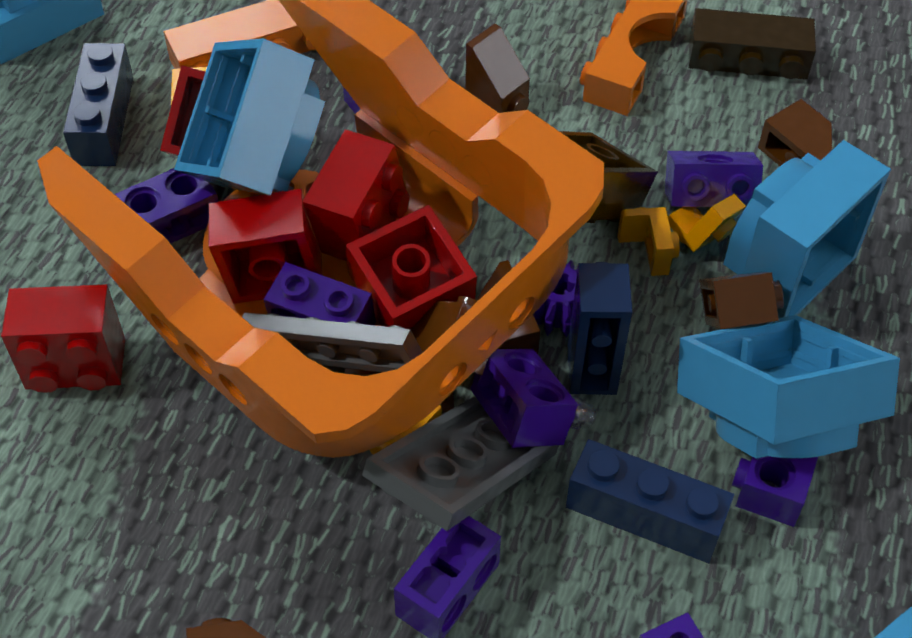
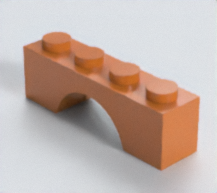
(617, 72)

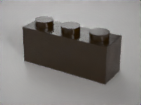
(752, 43)

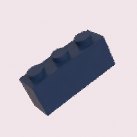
(99, 104)
(599, 328)
(648, 500)

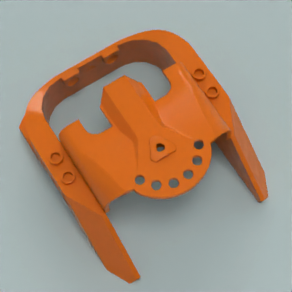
(449, 156)

